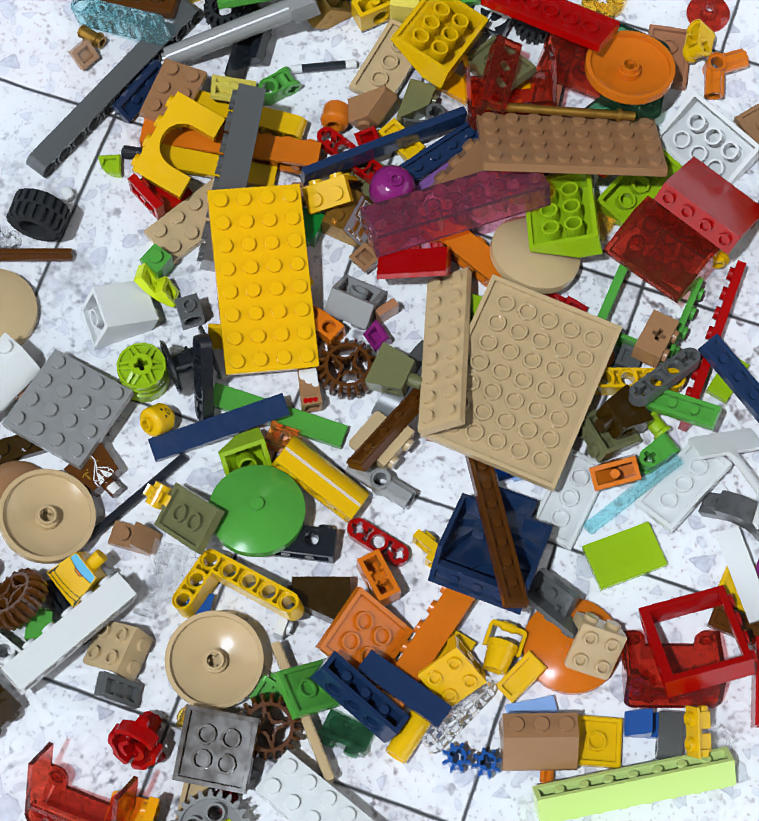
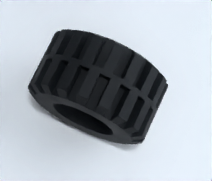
(38, 214)

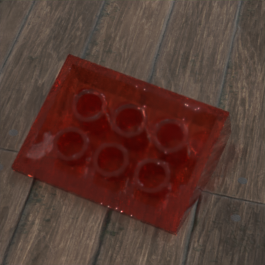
(662, 249)

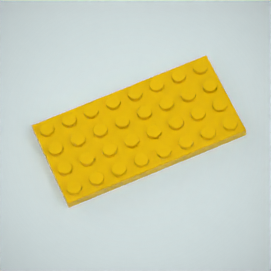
(262, 279)

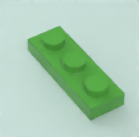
(686, 409)

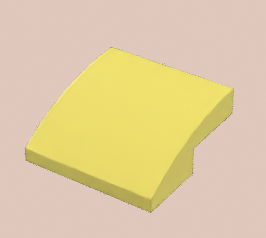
(223, 86)

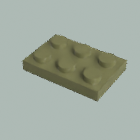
(478, 58)
(189, 518)

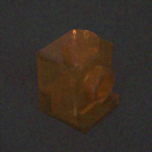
(273, 439)

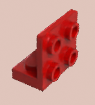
(154, 198)

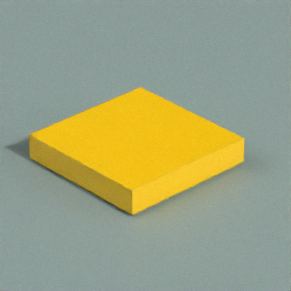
(599, 742)

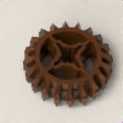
(334, 357)
(21, 598)
(274, 748)

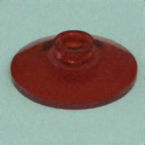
(714, 19)

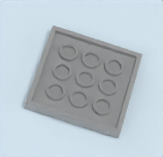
(68, 409)

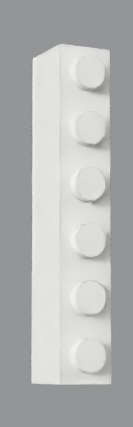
(69, 633)

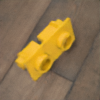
(697, 743)

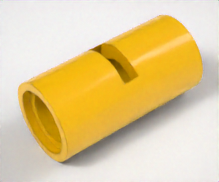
(408, 738)

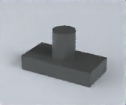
(117, 690)

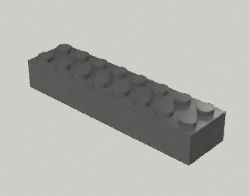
(237, 152)

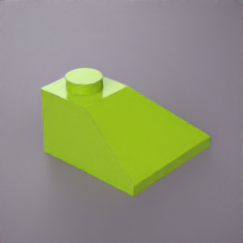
(245, 450)

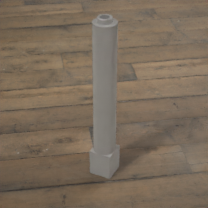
(241, 29)

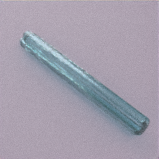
(632, 493)

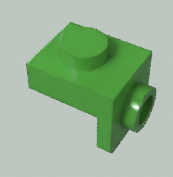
(266, 685)

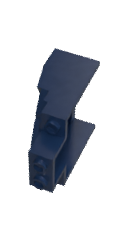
(463, 554)

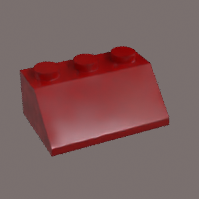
(416, 262)

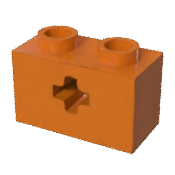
(378, 577)

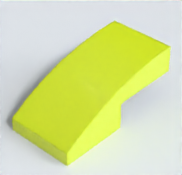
(159, 288)

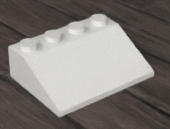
(710, 136)

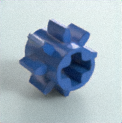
(459, 765)
(482, 768)

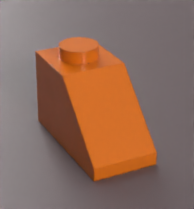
(615, 472)

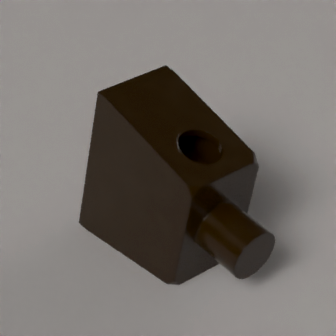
(622, 417)

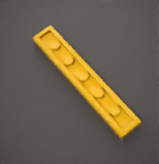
(205, 164)

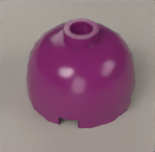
(390, 182)

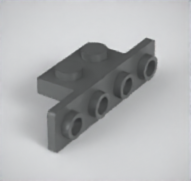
(554, 601)

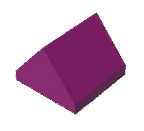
(376, 336)

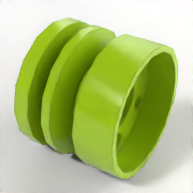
(151, 381)

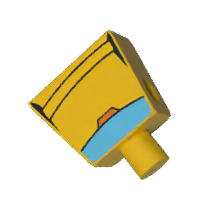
(78, 575)

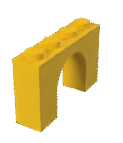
(180, 113)

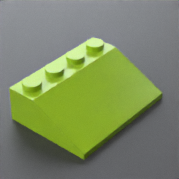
(571, 220)

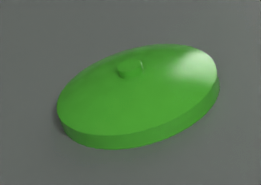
(261, 510)

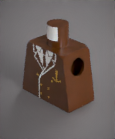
(98, 473)

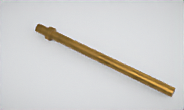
(570, 111)

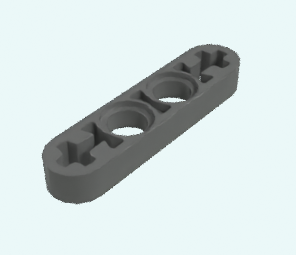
(661, 374)

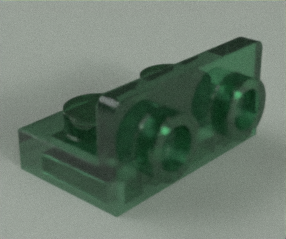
(346, 734)

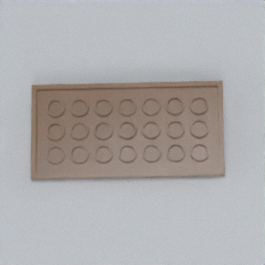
(570, 145)

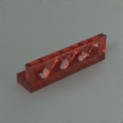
(497, 55)

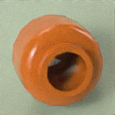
(335, 115)

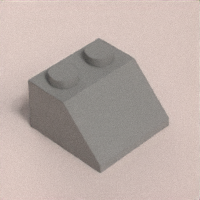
(354, 301)

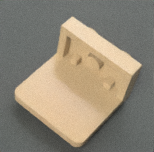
(390, 456)
(595, 645)
(118, 650)

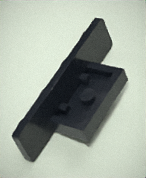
(247, 51)

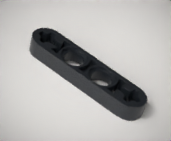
(203, 376)

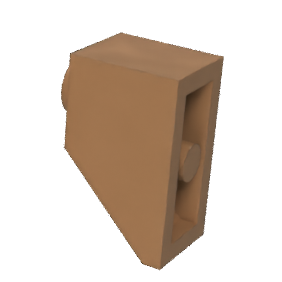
(370, 107)

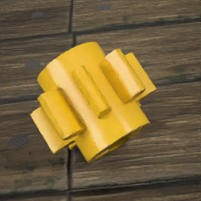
(157, 495)

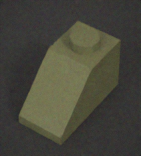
(416, 99)

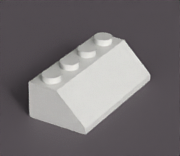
(16, 370)

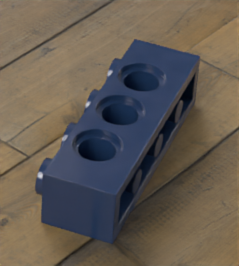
(359, 697)

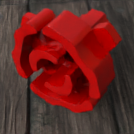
(138, 739)

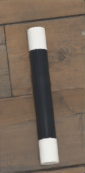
(323, 66)

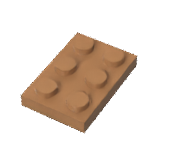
(170, 79)

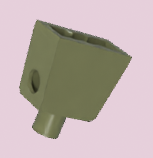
(392, 372)

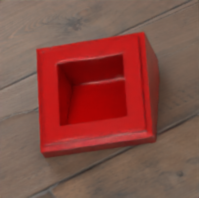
(366, 135)

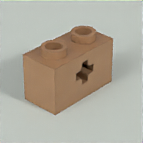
(647, 347)

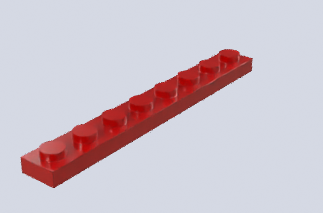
(720, 315)

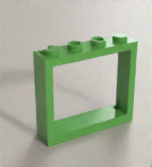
(688, 312)

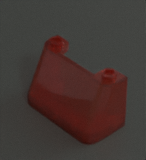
(642, 680)

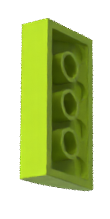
(629, 191)

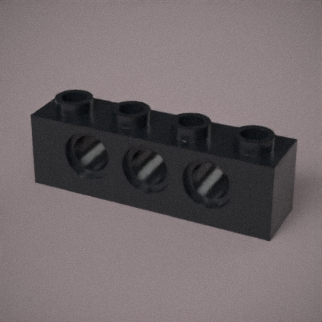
(321, 552)

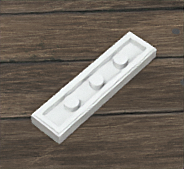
(741, 570)

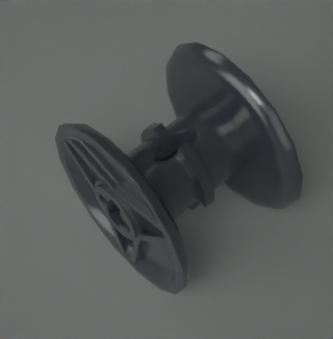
(182, 362)

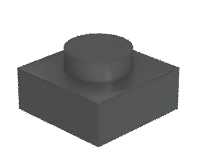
(624, 358)

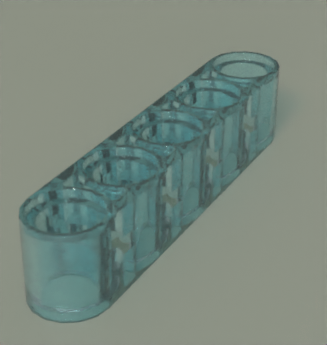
(121, 20)

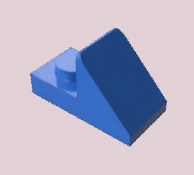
(641, 724)

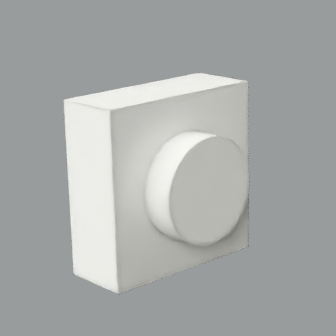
(282, 628)

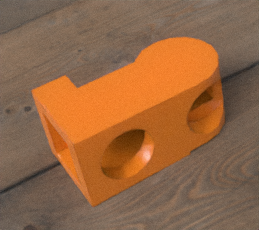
(328, 327)

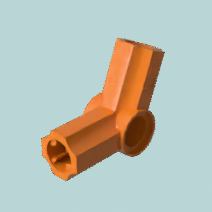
(726, 63)

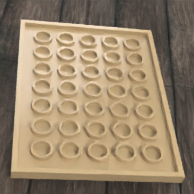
(528, 381)

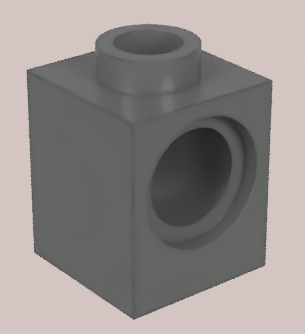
(189, 311)

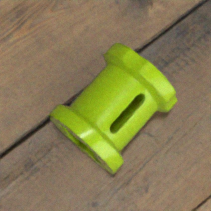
(658, 426)

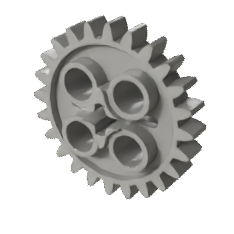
(199, 808)

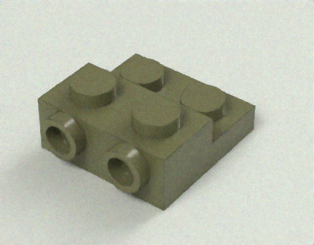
(602, 445)

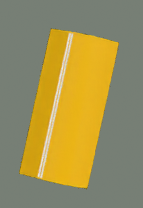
(321, 479)

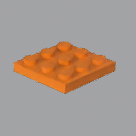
(364, 626)

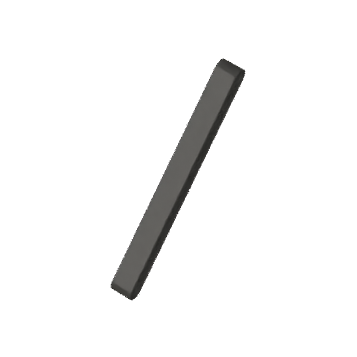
(98, 102)

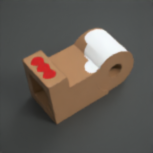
(309, 390)

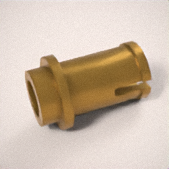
(96, 39)

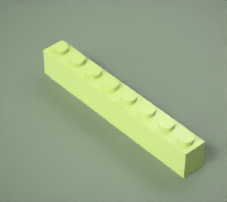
(633, 785)

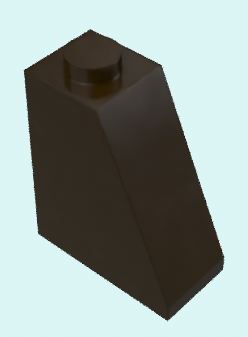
(321, 595)

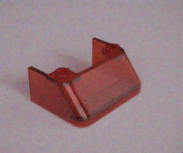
(541, 91)
(53, 800)

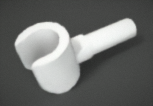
(68, 195)

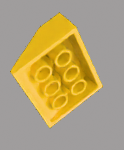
(438, 36)

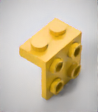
(328, 193)

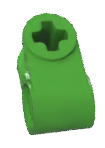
(281, 84)
(656, 452)

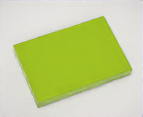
(624, 556)

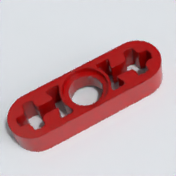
(366, 527)

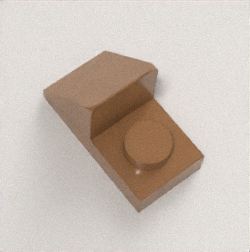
(134, 538)

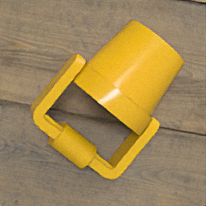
(500, 651)

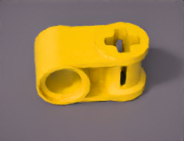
(698, 41)

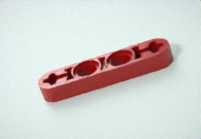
(327, 146)

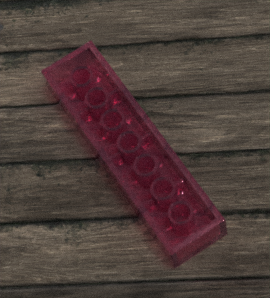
(452, 208)

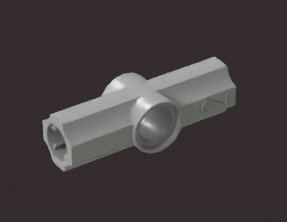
(392, 490)

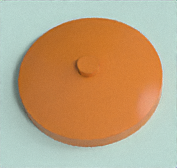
(631, 68)
(551, 649)

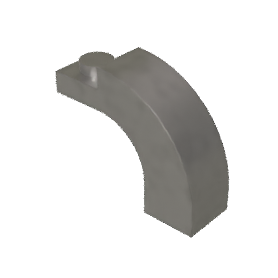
(731, 508)

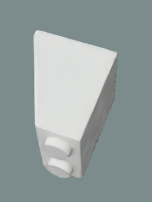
(117, 313)

